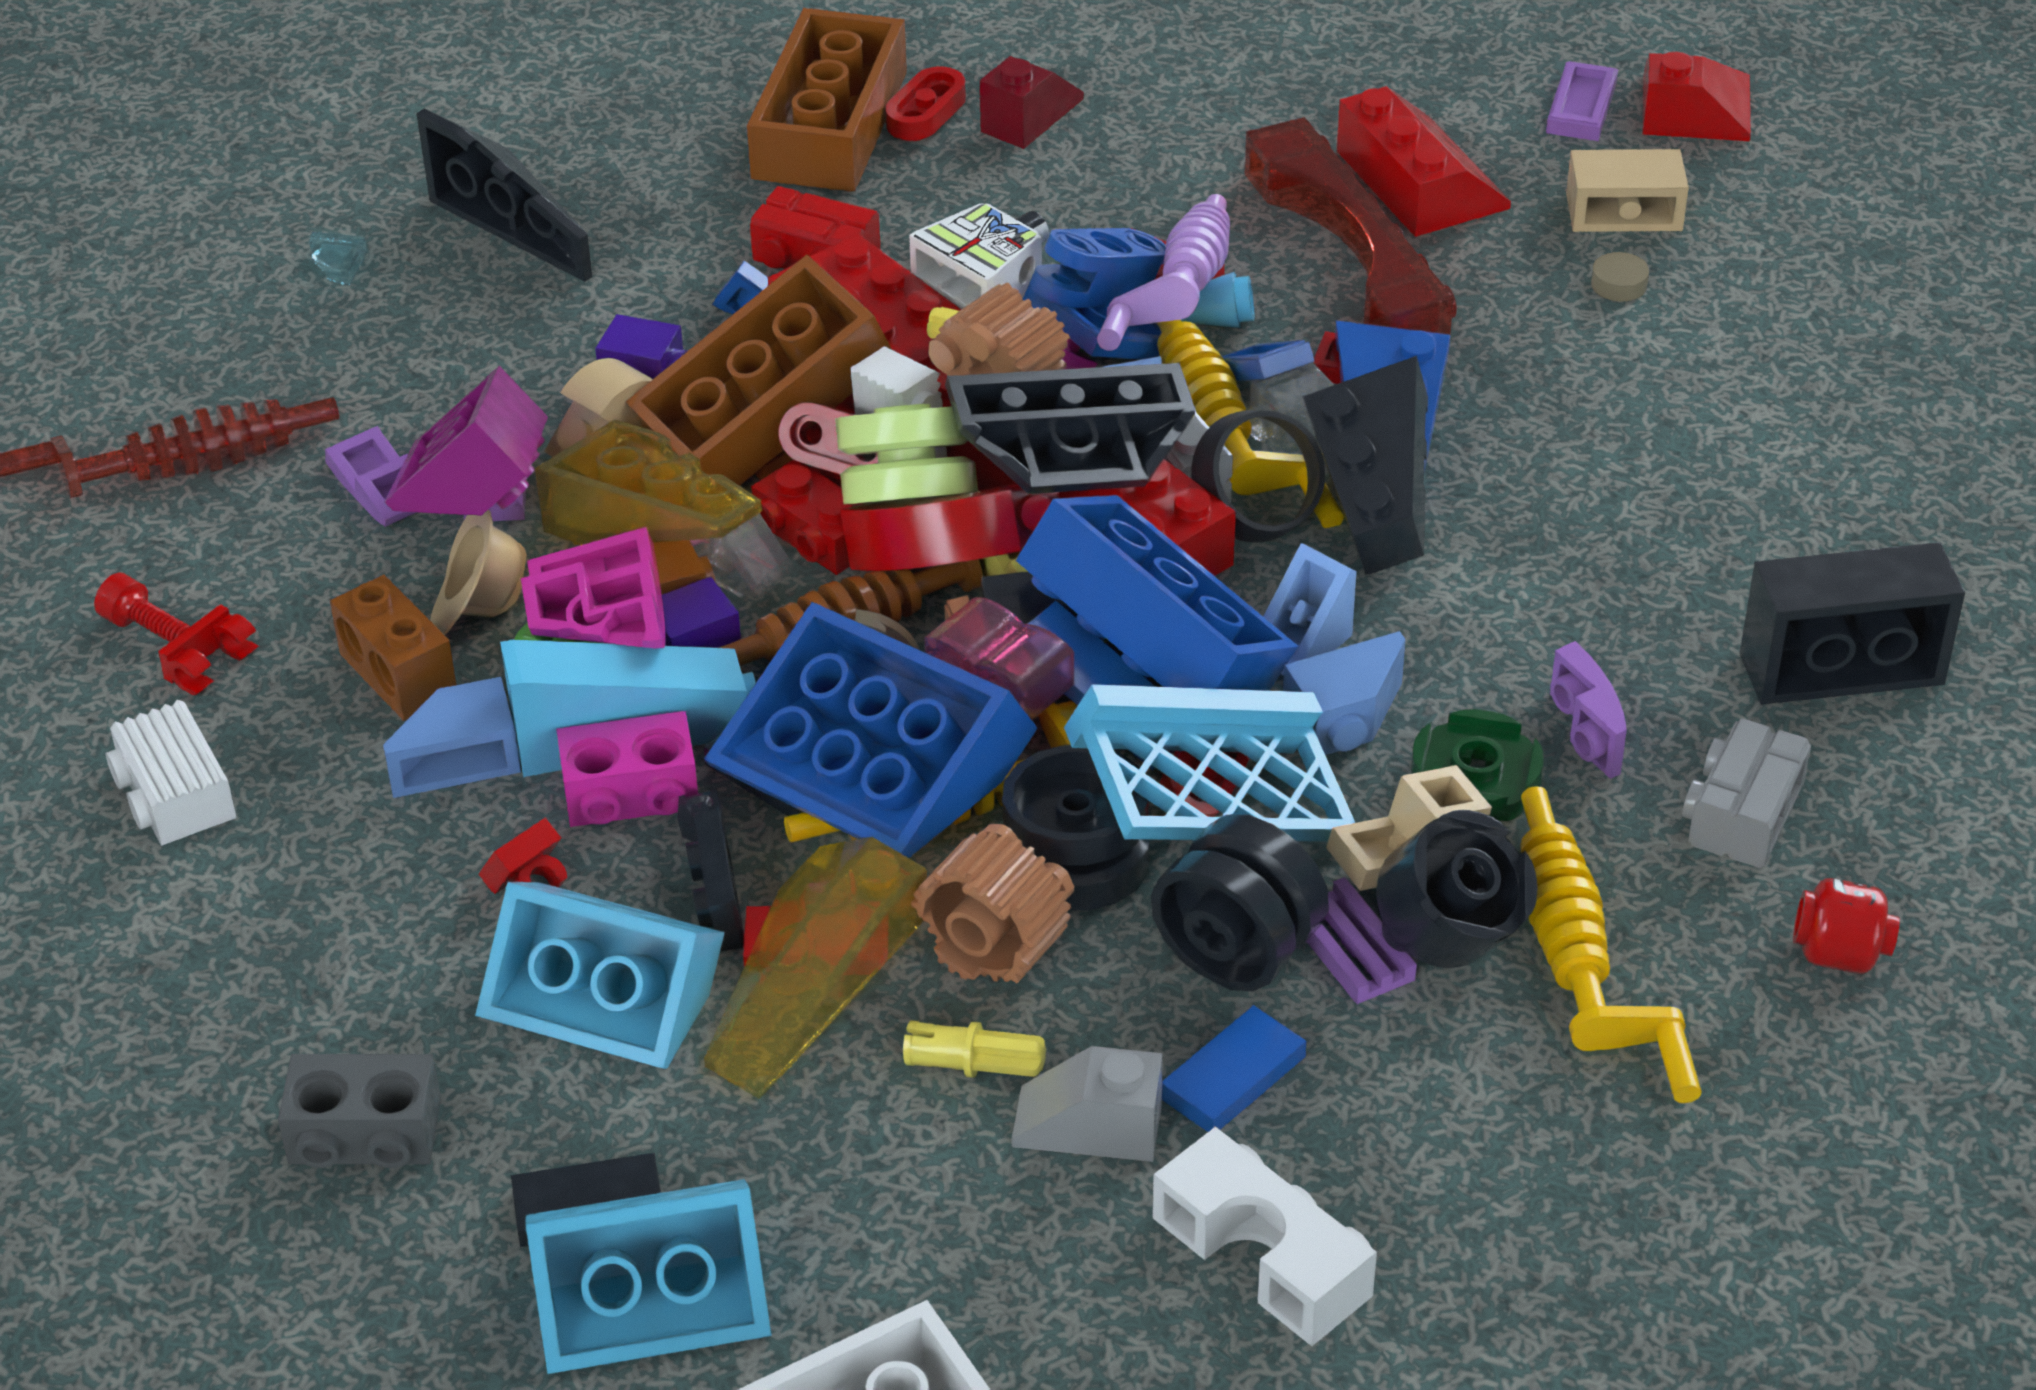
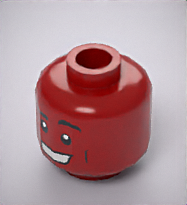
(1845, 926)

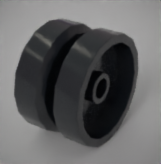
(1065, 815)
(1240, 902)

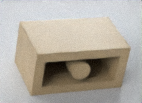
(1627, 190)

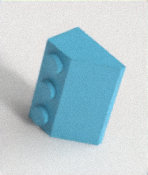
(597, 972)
(647, 1276)

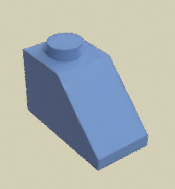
(1351, 687)
(454, 740)

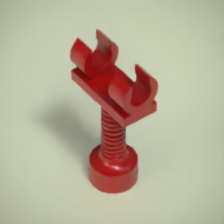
(184, 658)

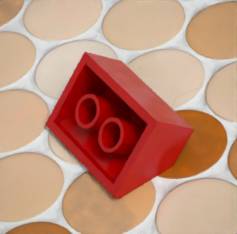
(1412, 163)

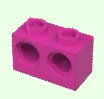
(626, 768)

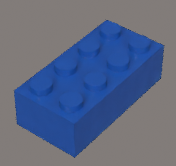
(1151, 598)

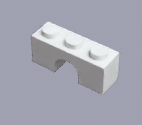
(1227, 1195)

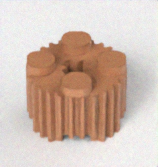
(999, 336)
(994, 906)

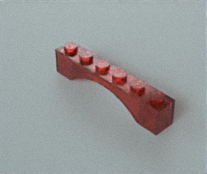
(1303, 174)

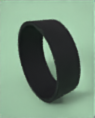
(1206, 469)

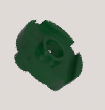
(1485, 735)

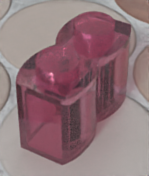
(1004, 651)

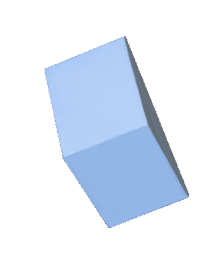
(1314, 603)

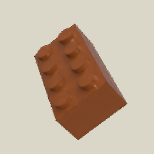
(827, 99)
(742, 378)

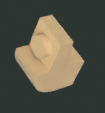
(598, 398)
(1418, 800)

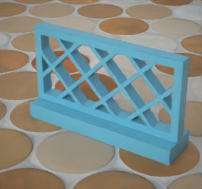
(1206, 726)

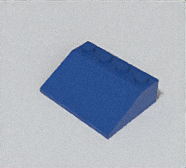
(871, 733)

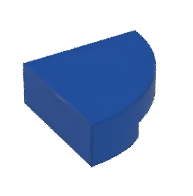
(740, 288)

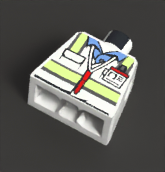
(977, 252)

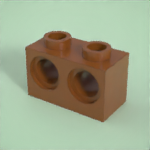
(392, 645)

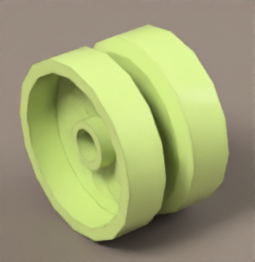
(906, 454)

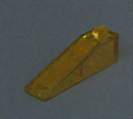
(632, 481)
(813, 955)

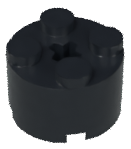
(1455, 890)

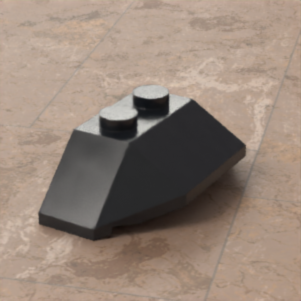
(1074, 424)

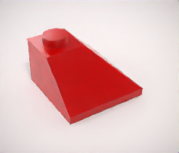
(1695, 98)

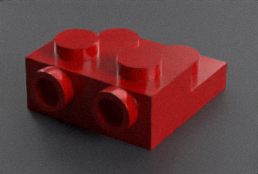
(805, 512)

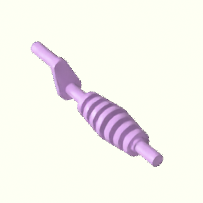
(1191, 259)

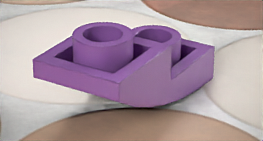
(1598, 718)

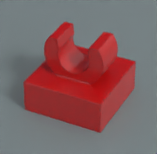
(525, 857)

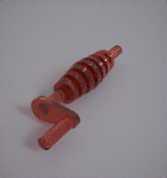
(183, 445)

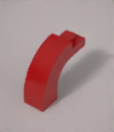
(941, 528)

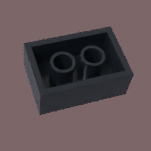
(1851, 623)

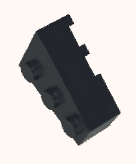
(1375, 458)

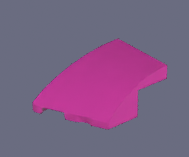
(598, 592)

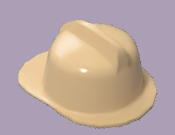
(480, 573)

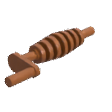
(884, 593)

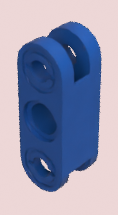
(1096, 265)

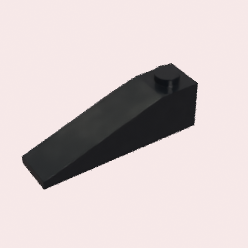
(499, 194)

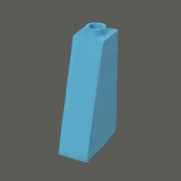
(602, 682)

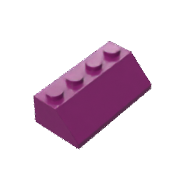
(473, 453)

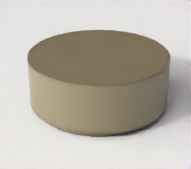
(1620, 276)

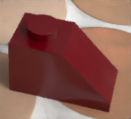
(1023, 101)

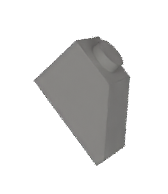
(1094, 1105)

